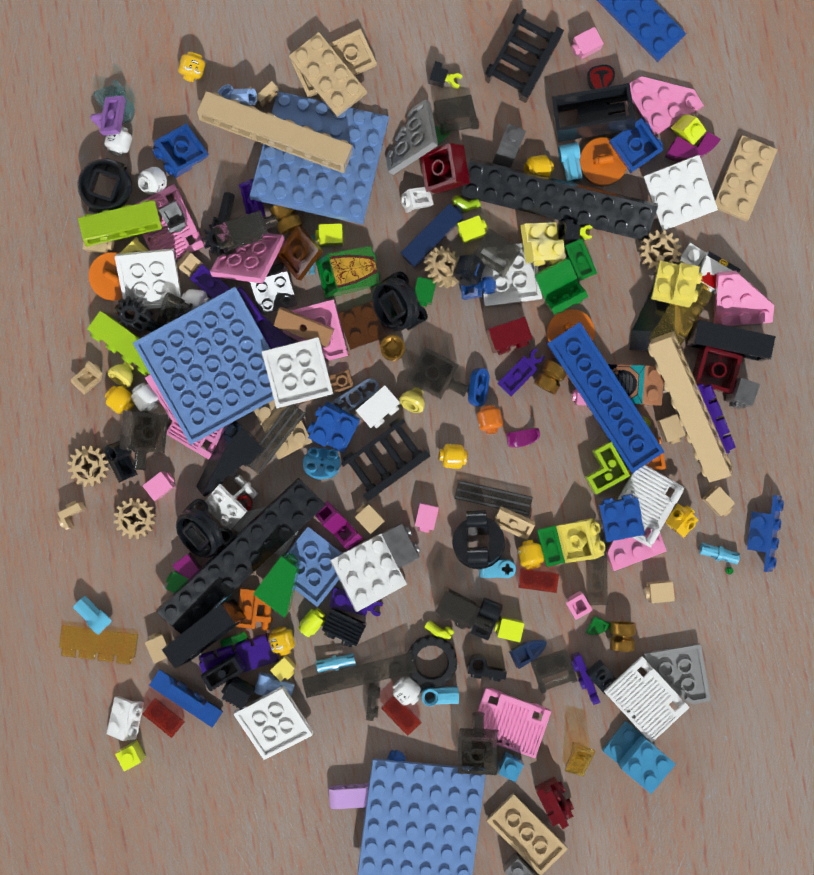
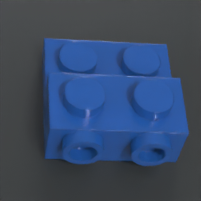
(636, 145)
(179, 150)
(333, 427)
(621, 518)

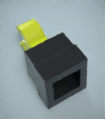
(439, 76)
(572, 232)

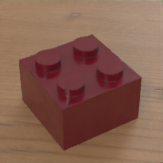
(445, 168)
(509, 335)
(717, 369)

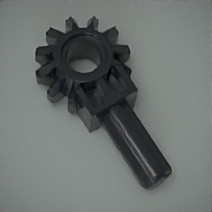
(223, 216)
(142, 316)

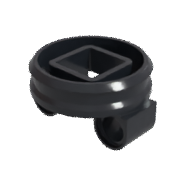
(111, 169)
(412, 314)
(196, 516)
(478, 557)

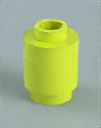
(312, 622)

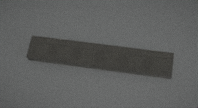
(359, 675)

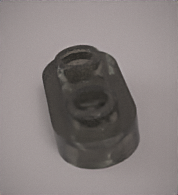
(372, 710)

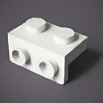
(125, 719)

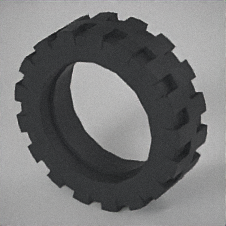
(451, 668)

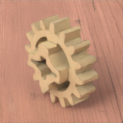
(662, 242)
(442, 266)
(91, 474)
(136, 510)

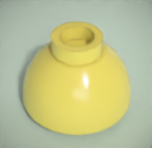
(121, 374)
(413, 400)

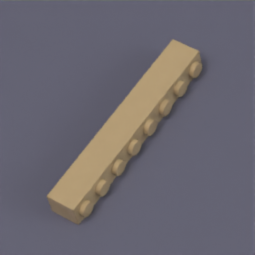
(275, 131)
(690, 406)

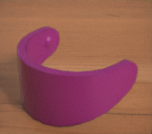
(522, 438)

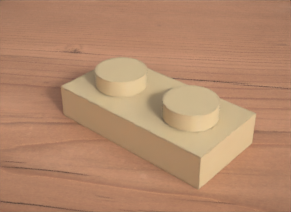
(514, 523)

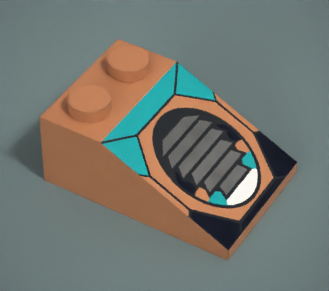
(640, 383)

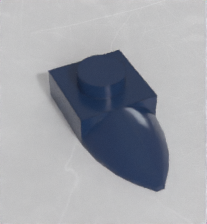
(527, 652)

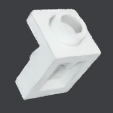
(416, 199)
(691, 255)

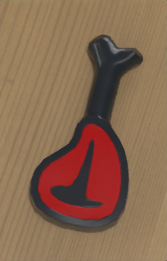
(600, 77)

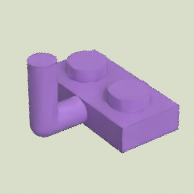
(111, 119)

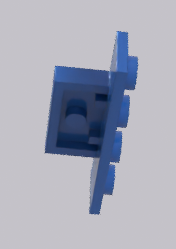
(764, 532)
(186, 698)

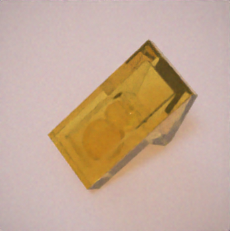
(579, 759)

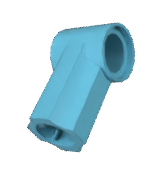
(569, 156)
(95, 618)
(442, 695)

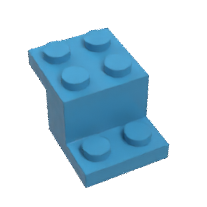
(638, 757)

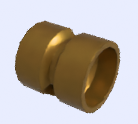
(286, 219)
(392, 348)
(550, 377)
(622, 636)

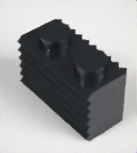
(343, 627)
(223, 671)
(237, 692)

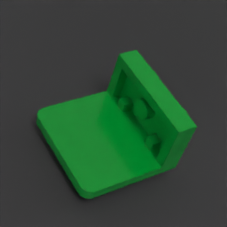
(560, 286)

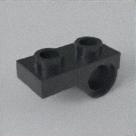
(120, 461)
(490, 610)
(493, 673)
(601, 675)

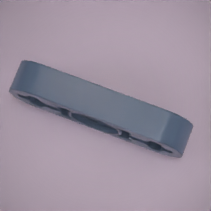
(369, 394)

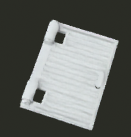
(654, 504)
(646, 699)

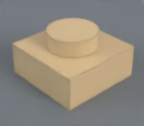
(189, 264)

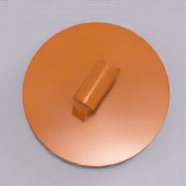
(601, 163)
(105, 278)
(563, 321)

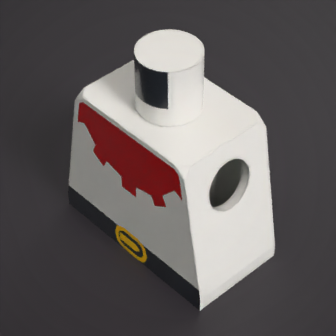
(710, 266)

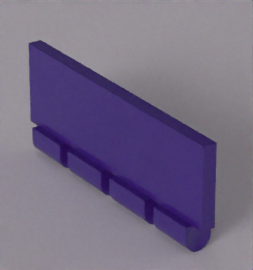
(715, 411)
(252, 655)

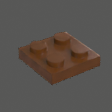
(299, 252)
(361, 325)

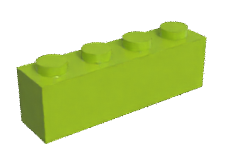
(119, 223)
(117, 339)

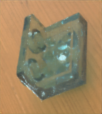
(115, 90)

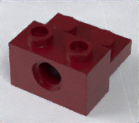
(550, 794)

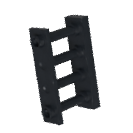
(542, 54)
(386, 477)

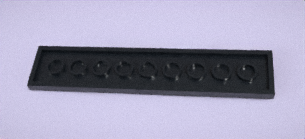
(559, 199)
(241, 556)

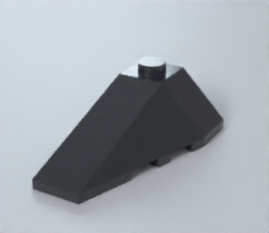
(646, 323)
(232, 451)

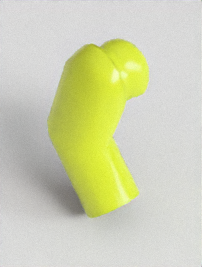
(437, 631)

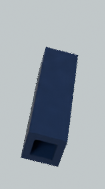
(432, 234)

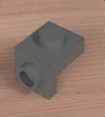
(173, 216)

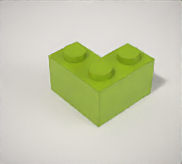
(611, 469)

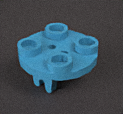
(313, 461)

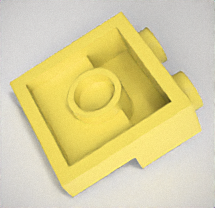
(542, 243)
(676, 283)
(580, 540)

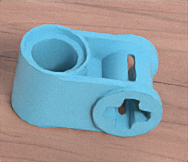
(496, 570)

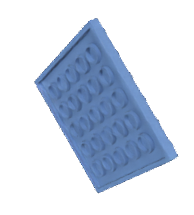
(314, 188)
(209, 365)
(420, 819)

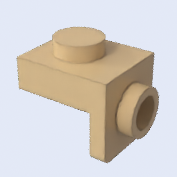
(267, 94)
(87, 377)
(71, 509)

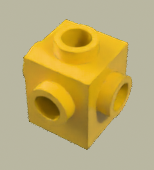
(681, 519)

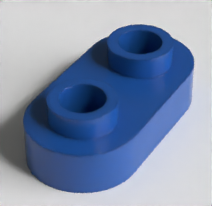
(478, 387)

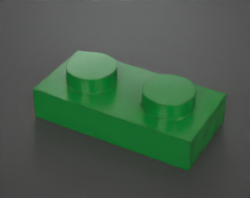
(580, 259)
(550, 546)

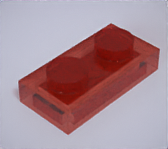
(538, 580)
(401, 715)
(163, 717)

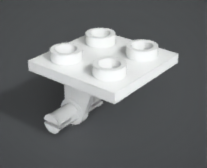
(225, 506)

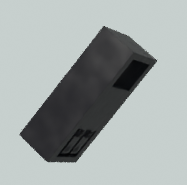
(594, 112)
(730, 339)
(204, 633)

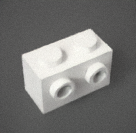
(378, 407)

